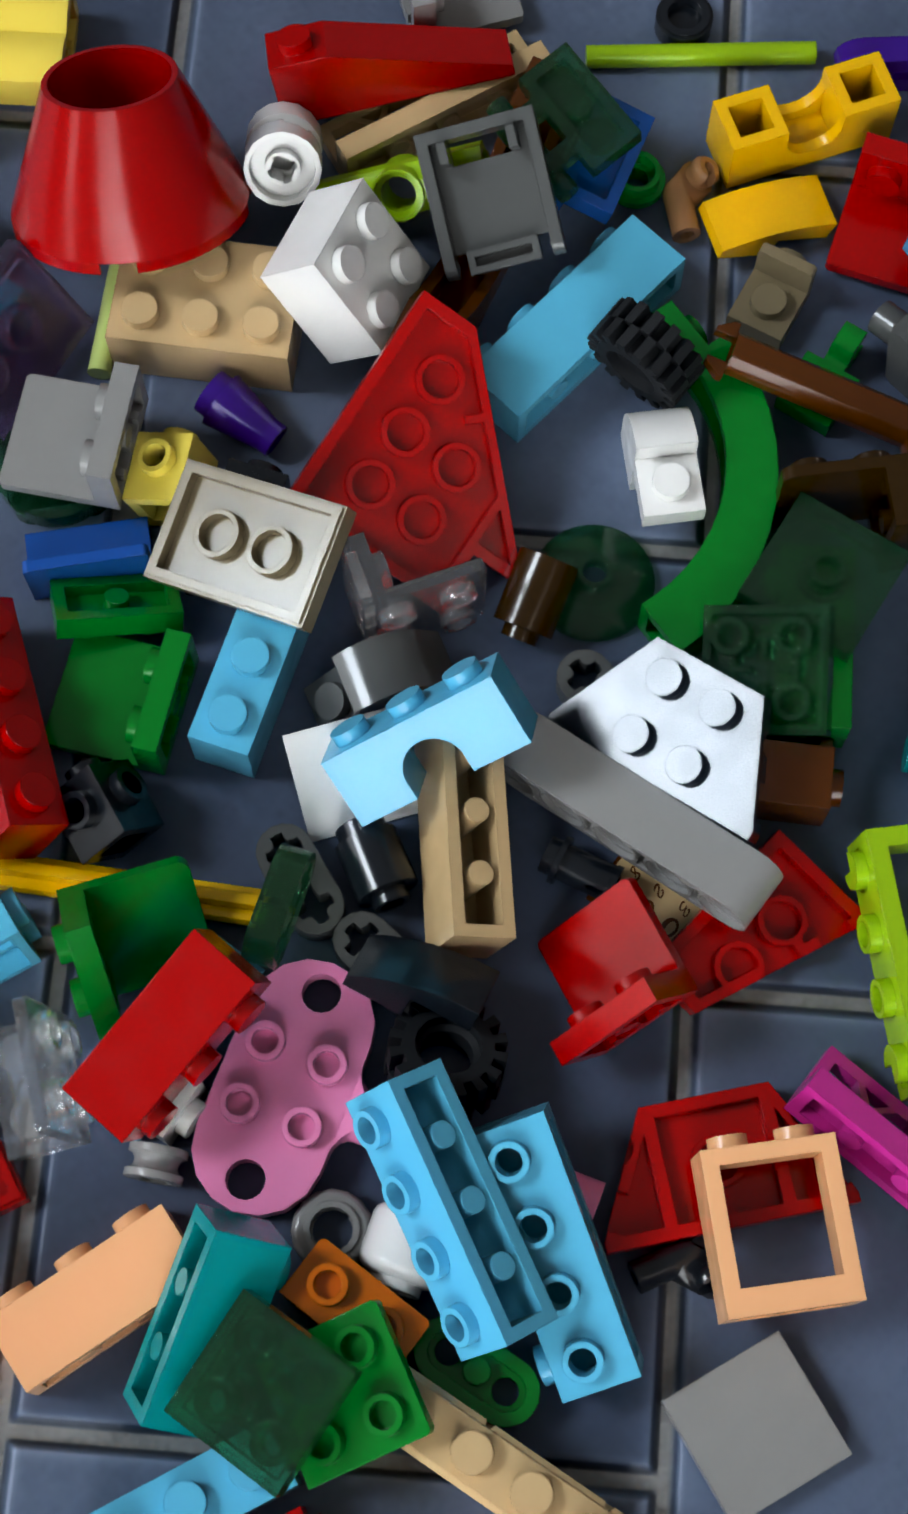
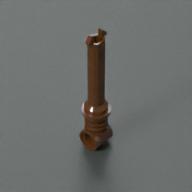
(810, 387)

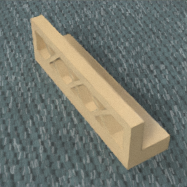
(393, 133)

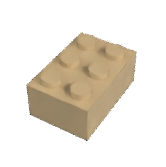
(205, 320)

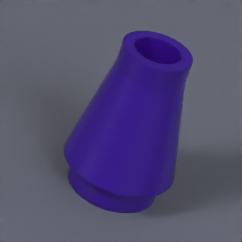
(239, 413)

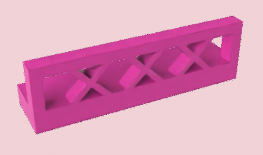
(861, 1131)

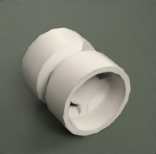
(283, 153)

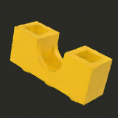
(759, 138)

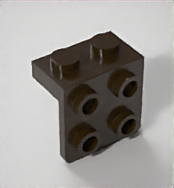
(860, 488)

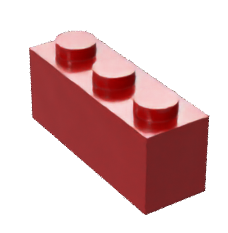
(168, 1037)

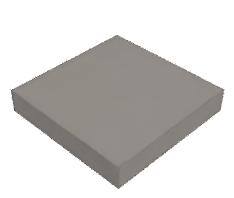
(756, 1427)

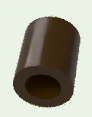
(534, 596)

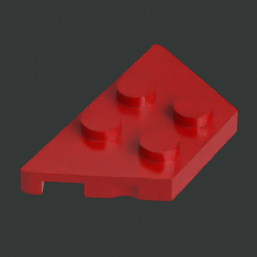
(656, 1183)

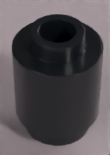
(375, 864)

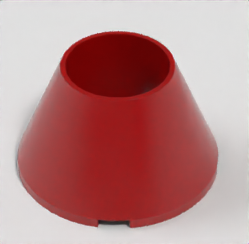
(124, 166)

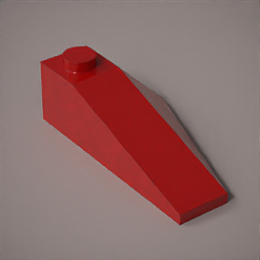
(365, 65)

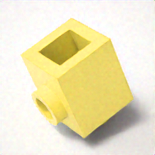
(157, 469)

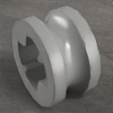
(156, 1163)

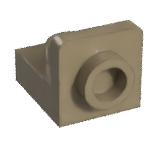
(773, 295)

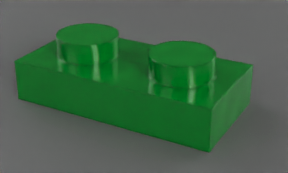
(113, 606)

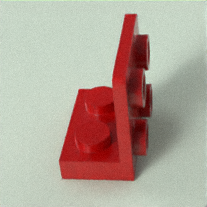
(875, 217)
(613, 971)

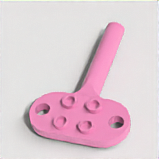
(287, 1092)

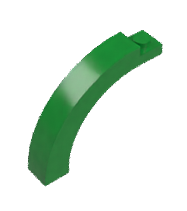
(747, 499)

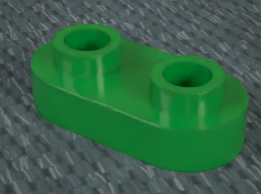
(474, 1378)

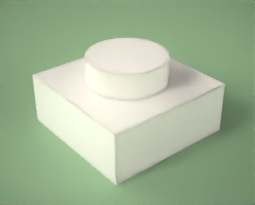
(190, 1107)

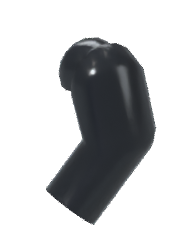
(676, 1262)

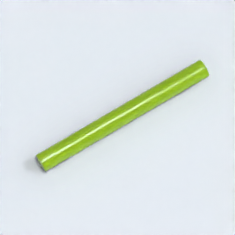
(701, 54)

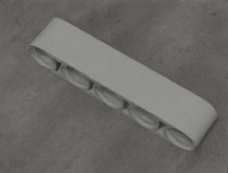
(643, 824)

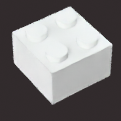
(345, 271)

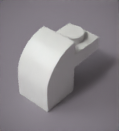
(663, 465)

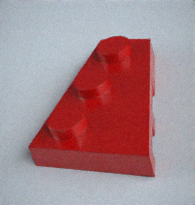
(794, 921)

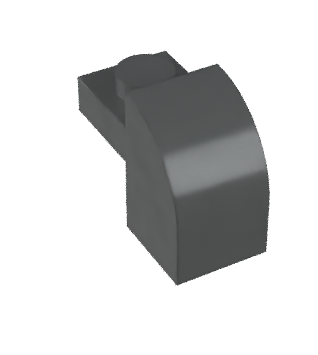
(376, 672)

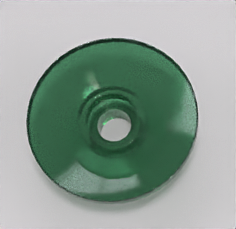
(604, 607)

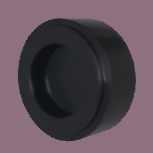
(683, 21)

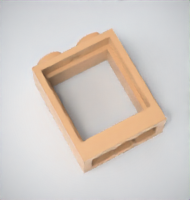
(784, 1298)

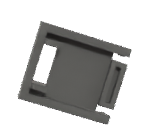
(491, 204)

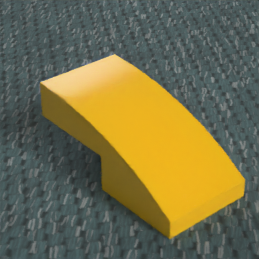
(767, 213)

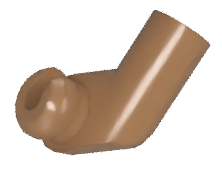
(685, 193)

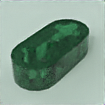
(278, 906)

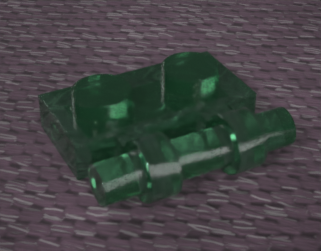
(581, 114)

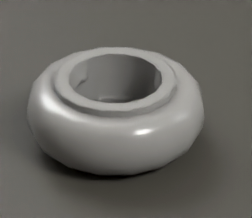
(323, 1202)

